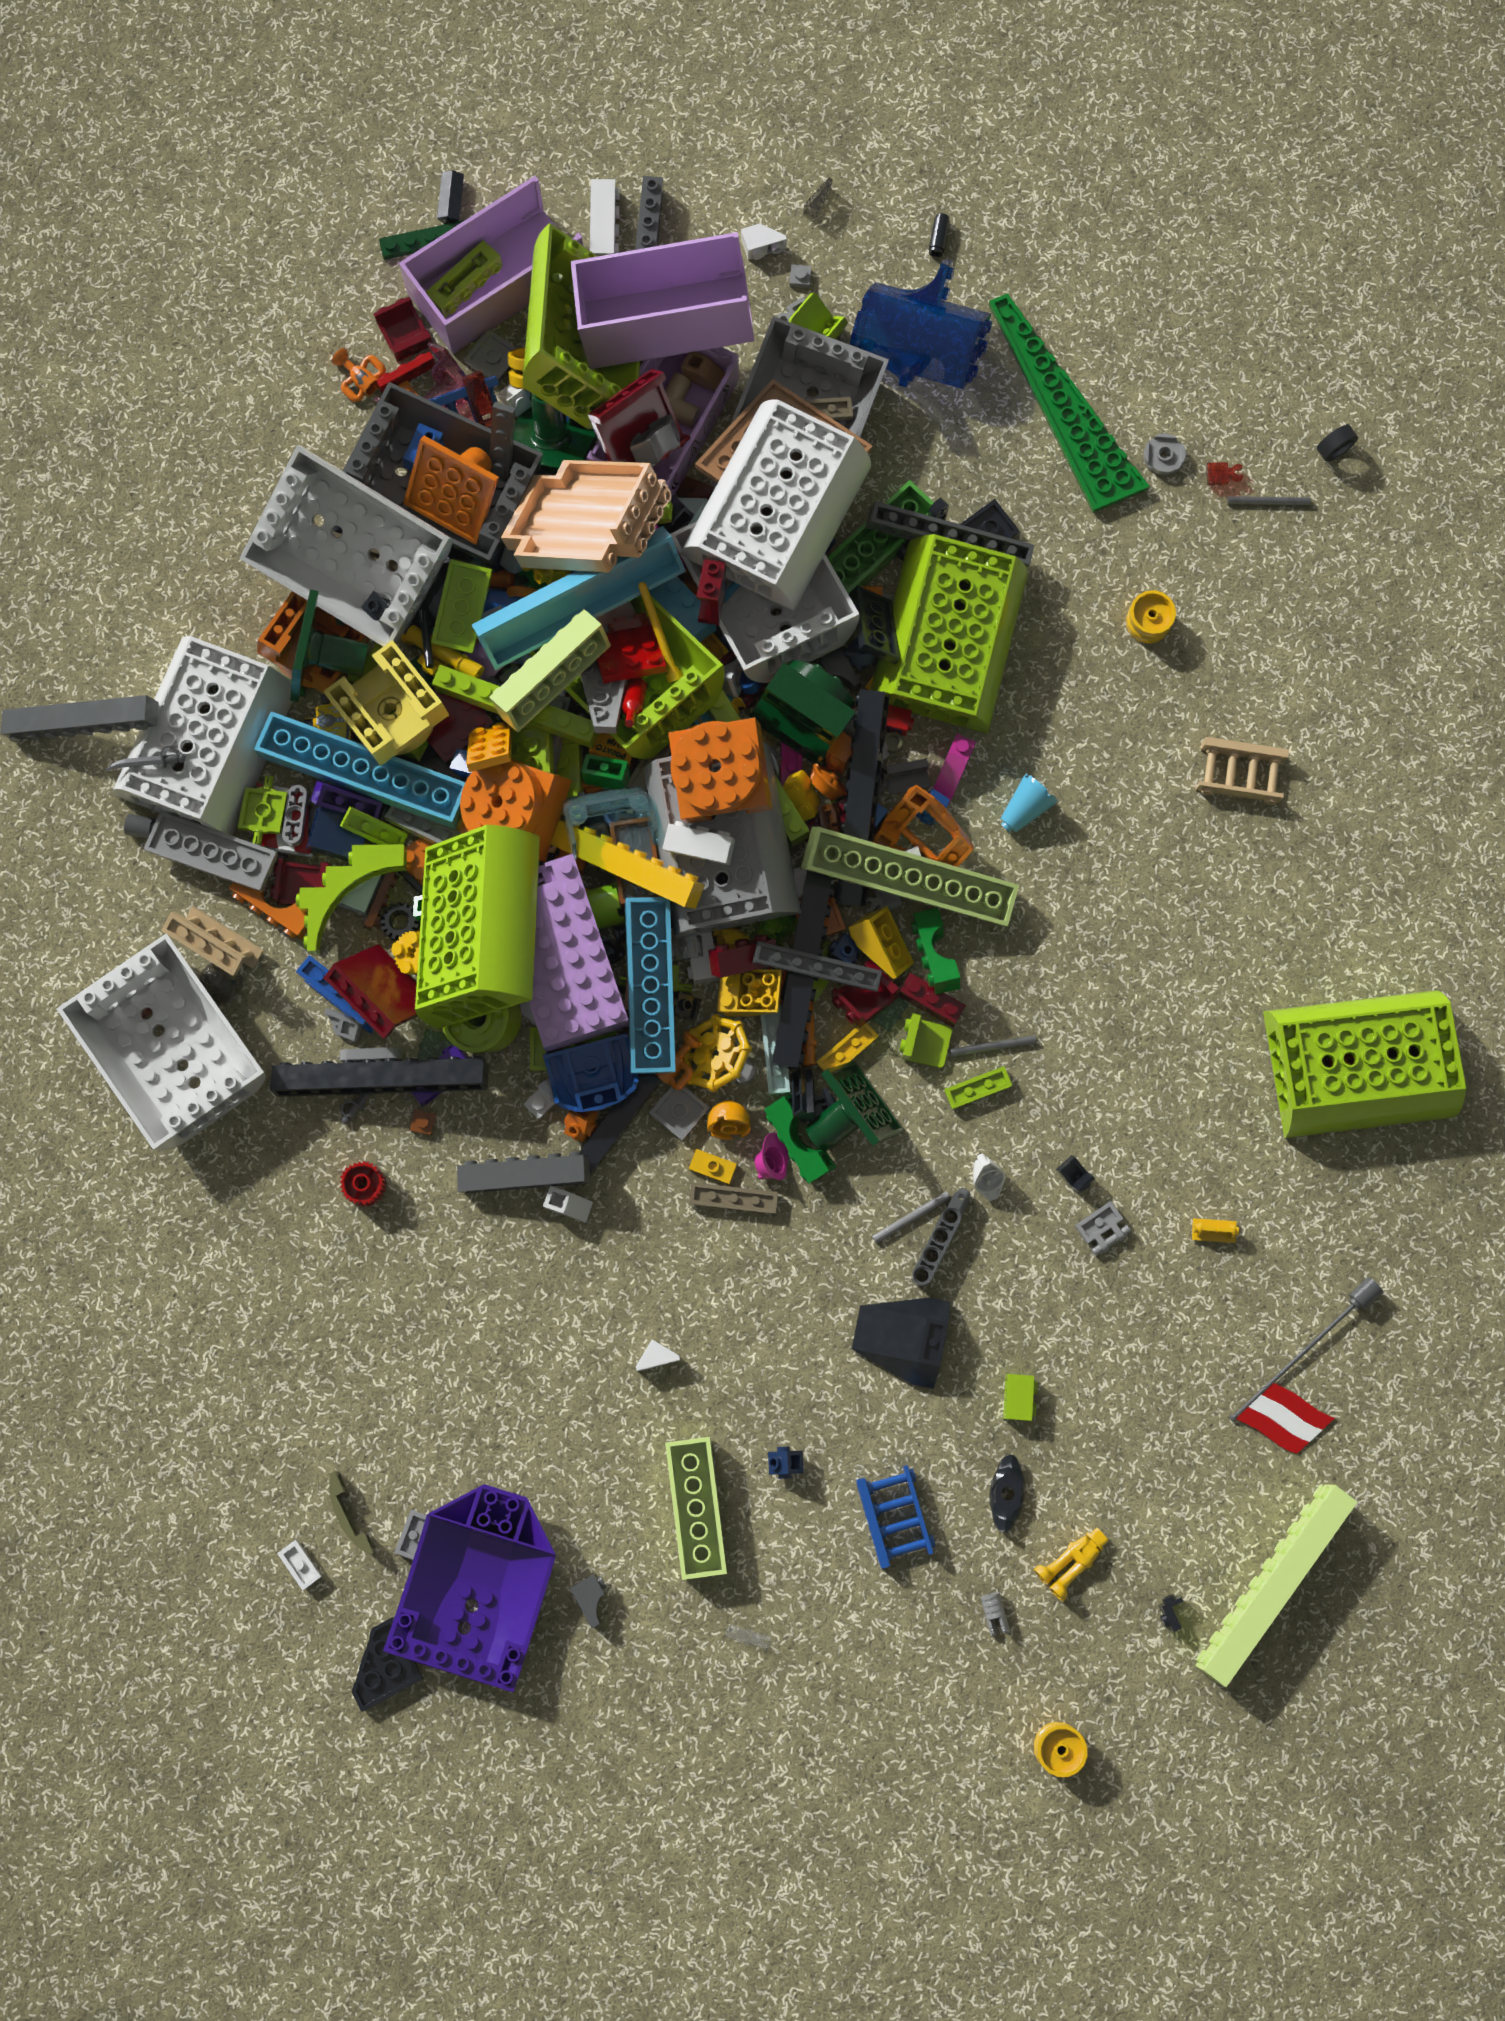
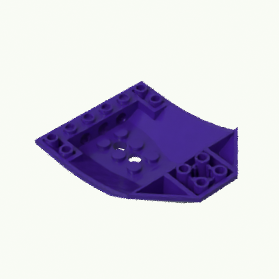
(480, 1550)

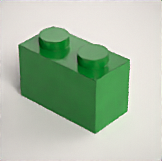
(605, 772)

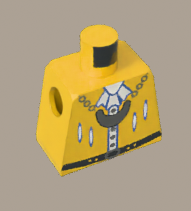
(330, 721)

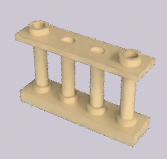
(1254, 753)
(212, 940)

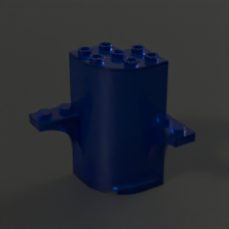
(922, 331)

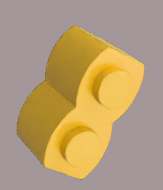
(802, 795)

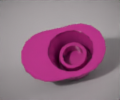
(772, 1159)

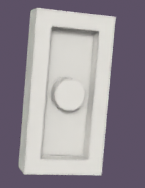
(299, 1564)

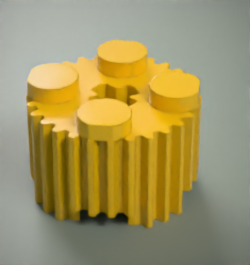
(407, 952)

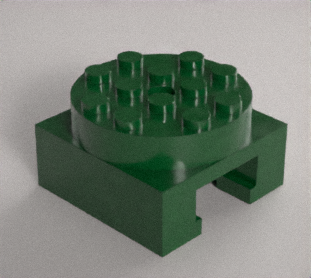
(805, 708)

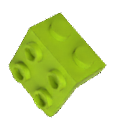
(816, 317)
(925, 1042)

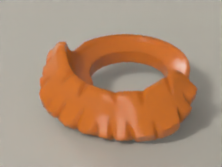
(519, 591)

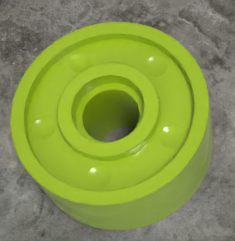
(486, 1037)

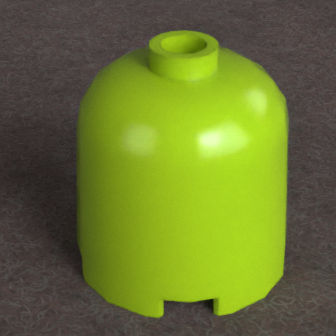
(606, 906)

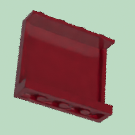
(630, 413)
(375, 989)

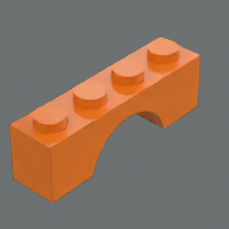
(289, 918)

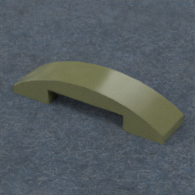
(336, 1489)

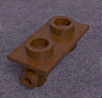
(830, 817)

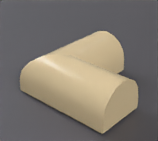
(676, 392)

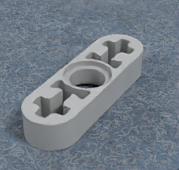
(291, 800)
(376, 1054)

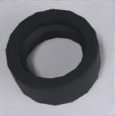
(1337, 443)

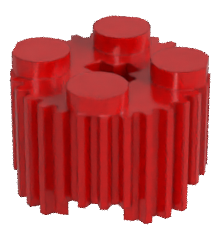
(375, 1182)

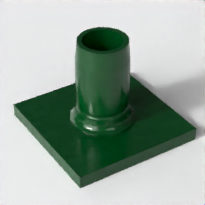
(549, 432)
(324, 650)
(857, 1108)

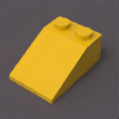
(881, 941)

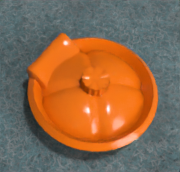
(827, 782)

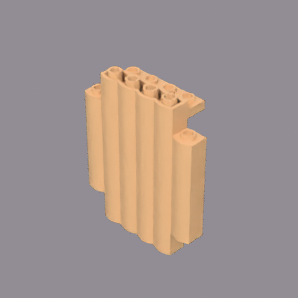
(586, 516)

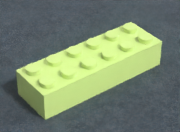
(550, 670)
(696, 1508)

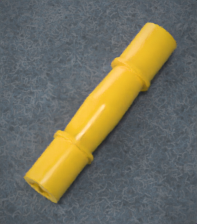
(450, 656)

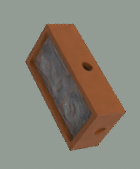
(638, 836)

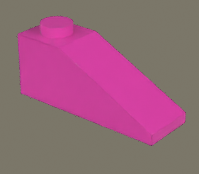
(954, 766)

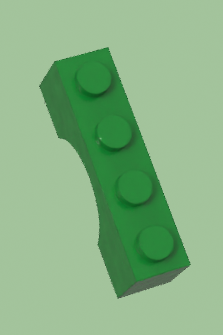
(942, 971)
(811, 1162)

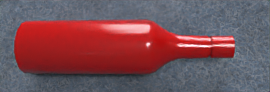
(634, 699)

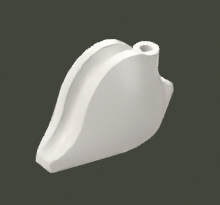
(988, 1177)

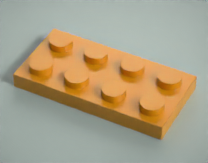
(489, 746)

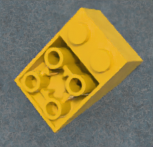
(750, 993)

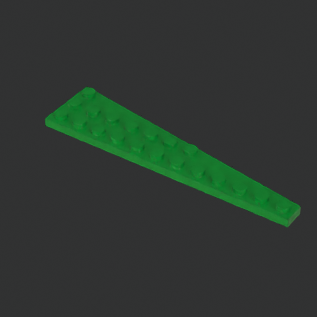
(1087, 446)

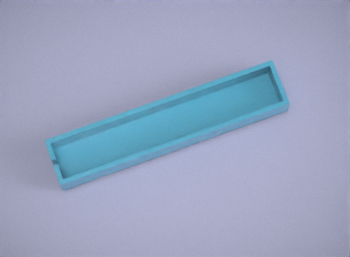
(542, 614)

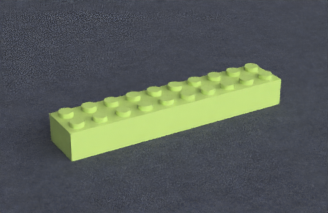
(909, 876)
(1275, 1584)

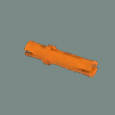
(809, 1047)

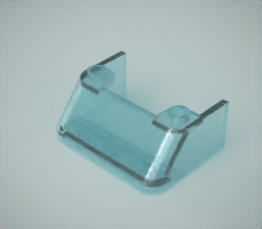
(579, 808)

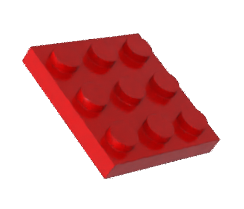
(631, 655)

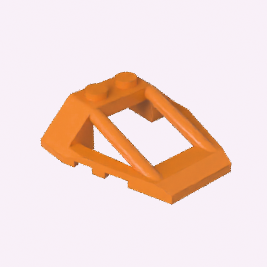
(911, 803)

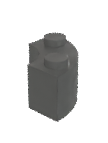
(656, 441)

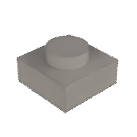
(800, 276)

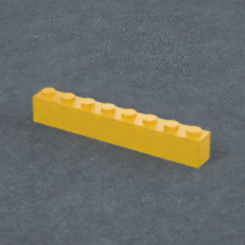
(631, 865)

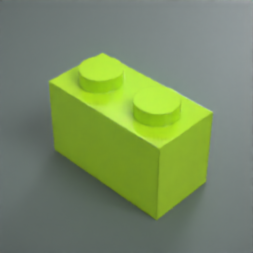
(1019, 1397)

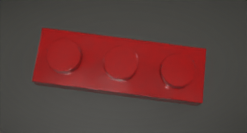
(407, 371)

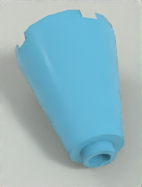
(1026, 804)

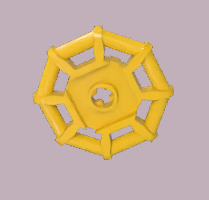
(727, 1053)

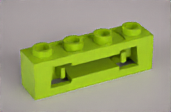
(465, 278)

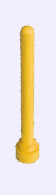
(673, 671)

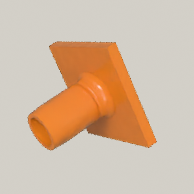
(452, 487)

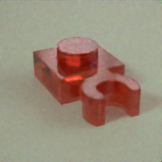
(1219, 473)

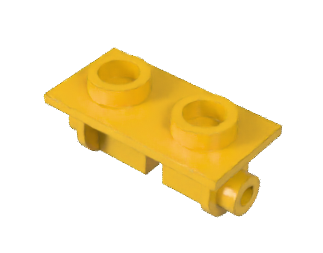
(1214, 1230)

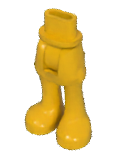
(1083, 1552)

